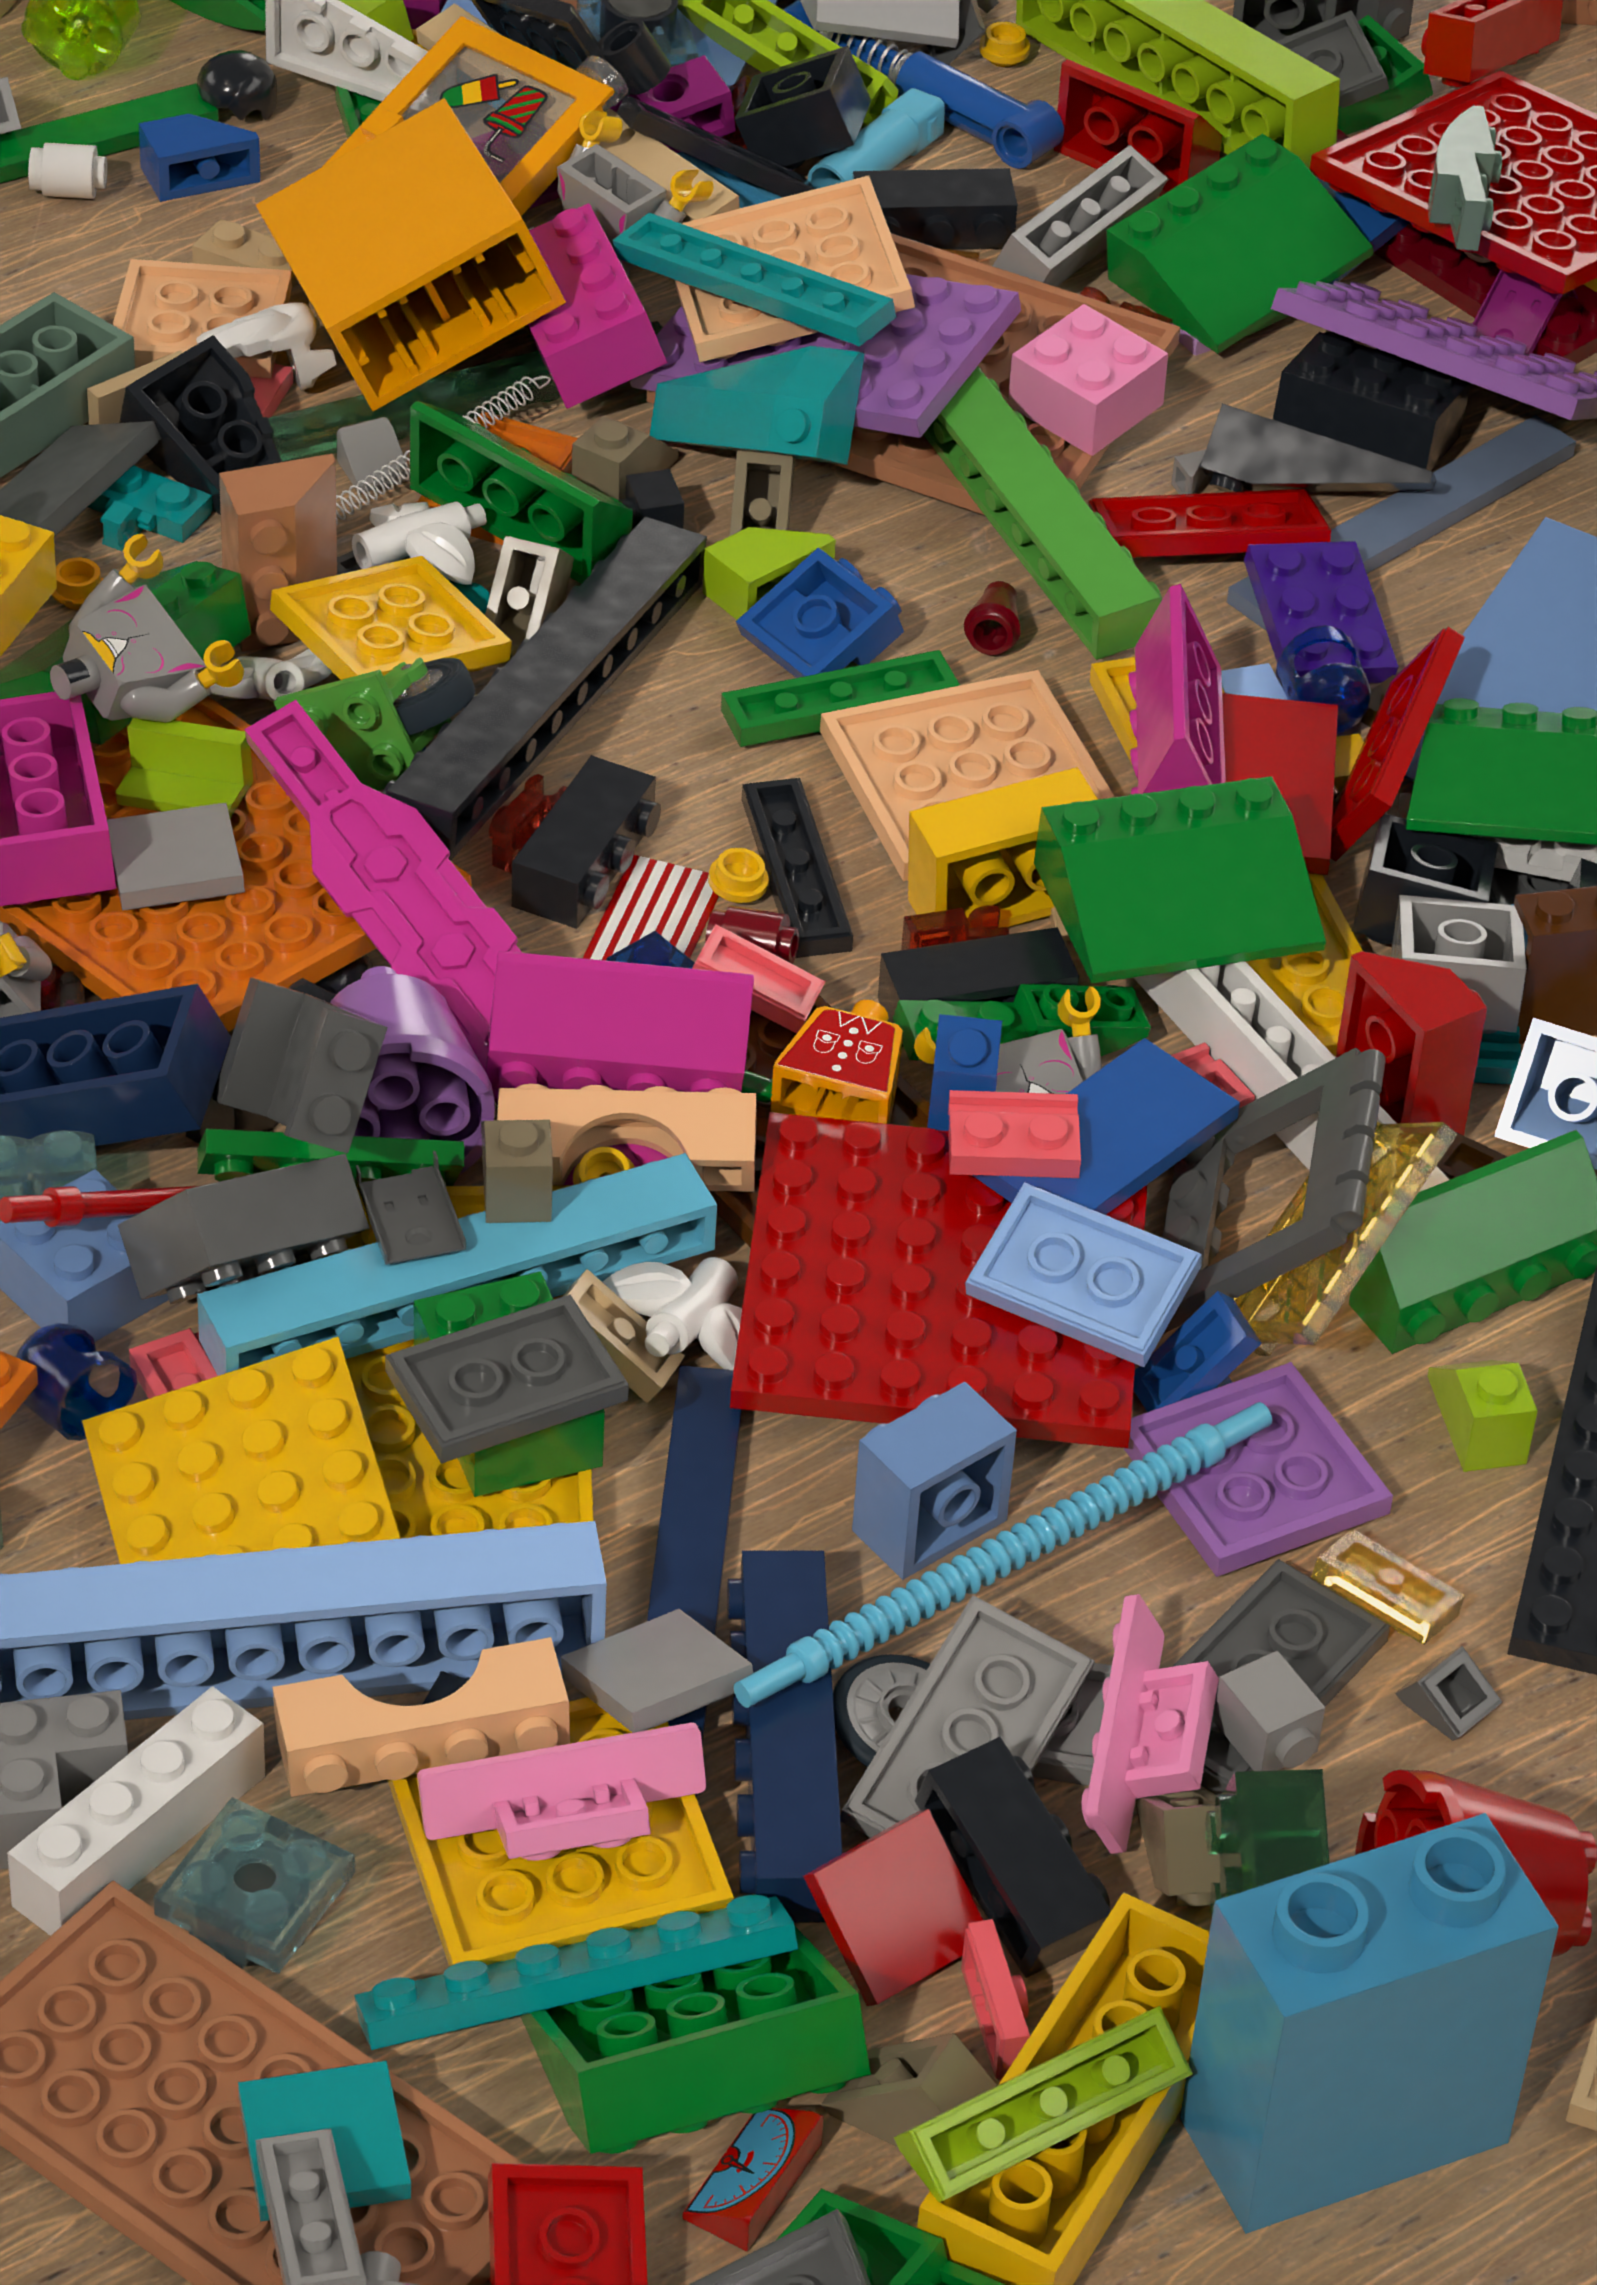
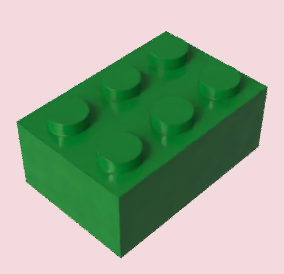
(533, 1457)

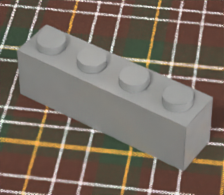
(1076, 224)

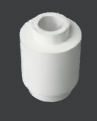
(67, 170)

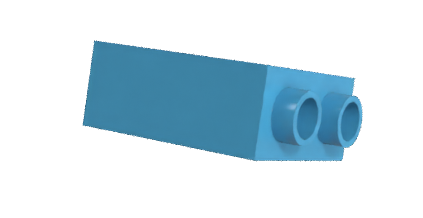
(1365, 2021)

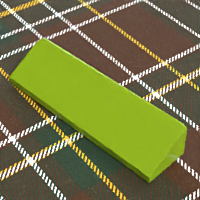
(1044, 2104)

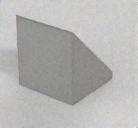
(1187, 472)

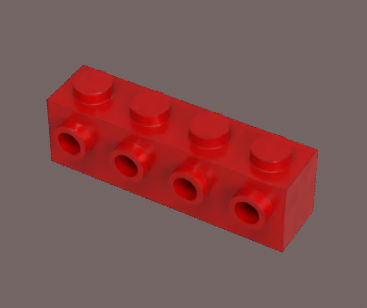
(1484, 35)

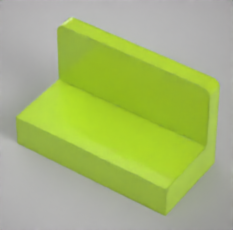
(185, 766)

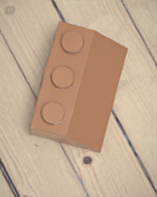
(277, 535)

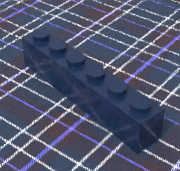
(789, 1735)

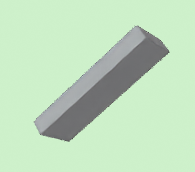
(309, 2210)

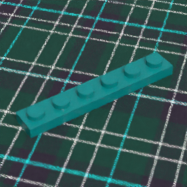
(755, 279)
(553, 1976)

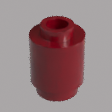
(759, 927)

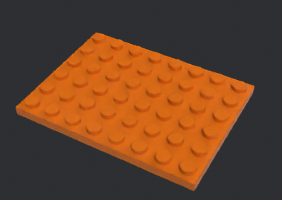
(272, 932)

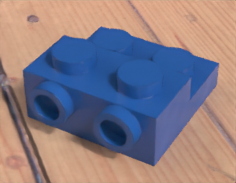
(822, 618)

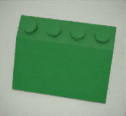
(1230, 240)
(197, 596)
(1507, 773)
(1179, 879)
(700, 2047)

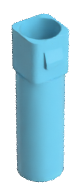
(900, 131)

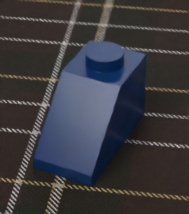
(196, 156)

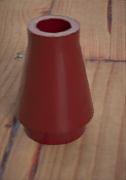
(994, 620)

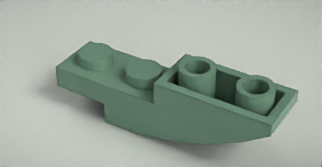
(1463, 176)

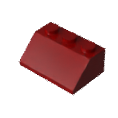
(1109, 115)
(1424, 1027)

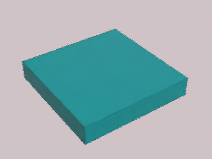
(356, 2107)

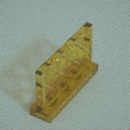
(1316, 1290)

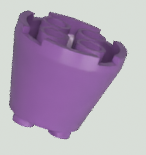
(426, 1069)

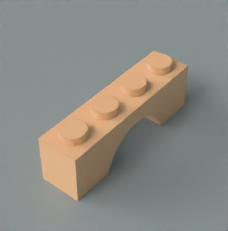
(710, 1126)
(345, 1739)

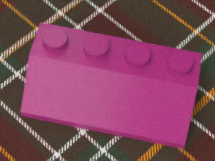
(1176, 702)
(616, 1025)

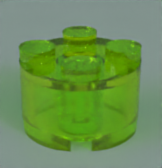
(80, 34)

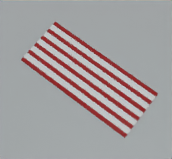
(657, 899)

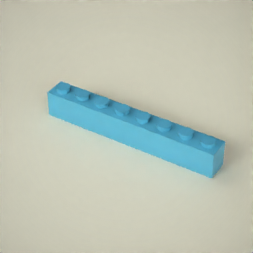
(596, 1225)

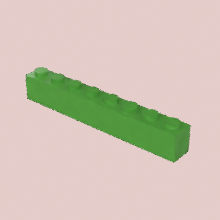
(1043, 518)

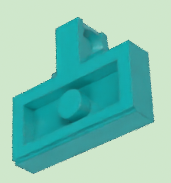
(150, 503)

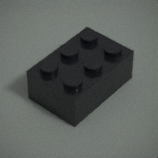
(1372, 400)

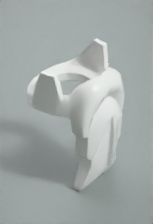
(277, 329)

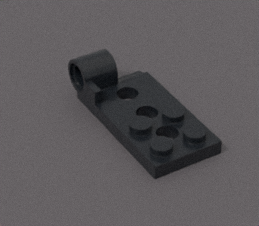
(562, 35)

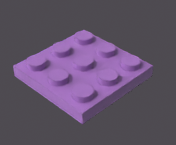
(1272, 1488)

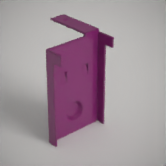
(1517, 309)

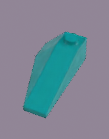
(773, 404)

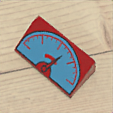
(756, 2174)

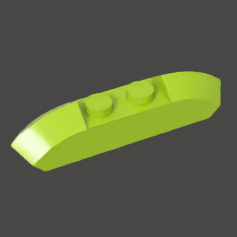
(773, 38)

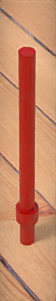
(69, 1206)

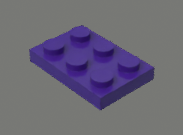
(1315, 587)

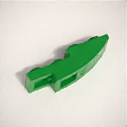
(1034, 1012)

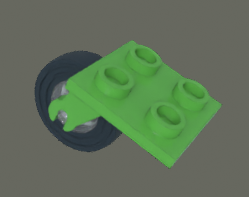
(386, 719)

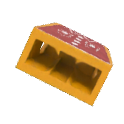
(840, 1066)

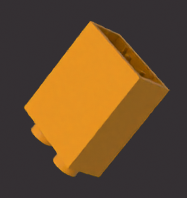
(410, 254)

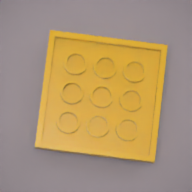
(243, 1463)
(499, 1905)

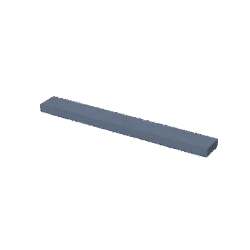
(1459, 491)

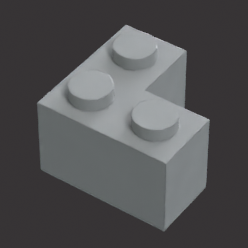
(52, 1755)

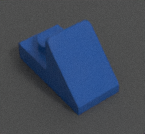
(963, 1062)
(1197, 1355)

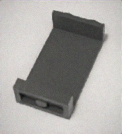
(300, 1064)

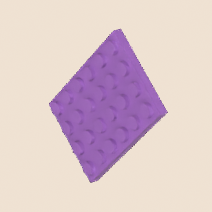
(1444, 345)
(907, 365)

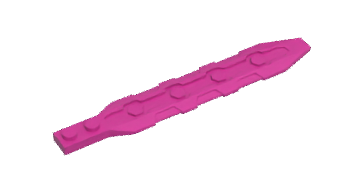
(394, 879)

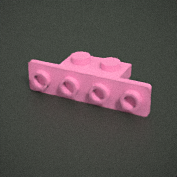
(1150, 1727)
(564, 1792)

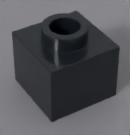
(654, 497)

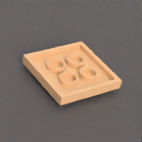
(176, 302)

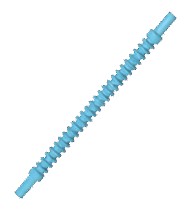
(812, 1657)

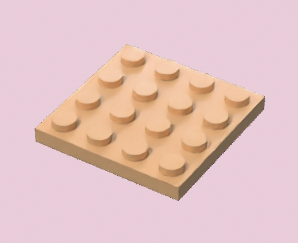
(823, 229)
(950, 747)

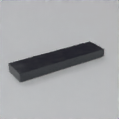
(711, 148)
(797, 865)

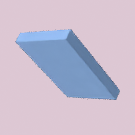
(1083, 1274)

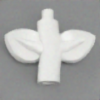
(418, 530)
(274, 678)
(684, 1307)

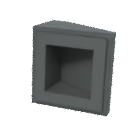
(1450, 1694)

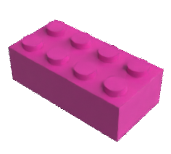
(602, 328)
(50, 803)

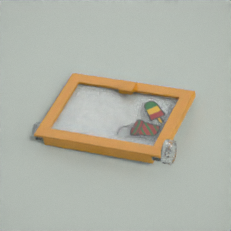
(508, 99)

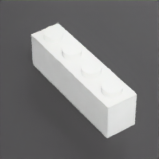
(138, 1810)

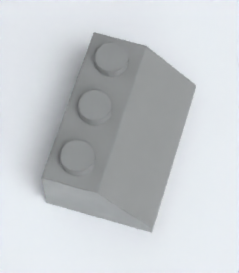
(900, 20)

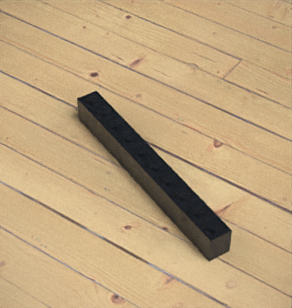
(551, 681)

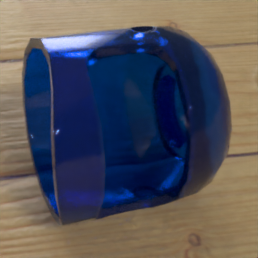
(1330, 683)
(64, 1366)

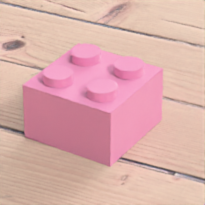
(1087, 379)

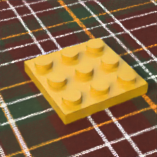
(388, 618)

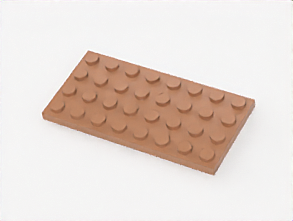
(127, 2099)

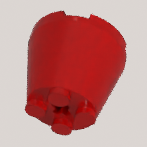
(1540, 1839)

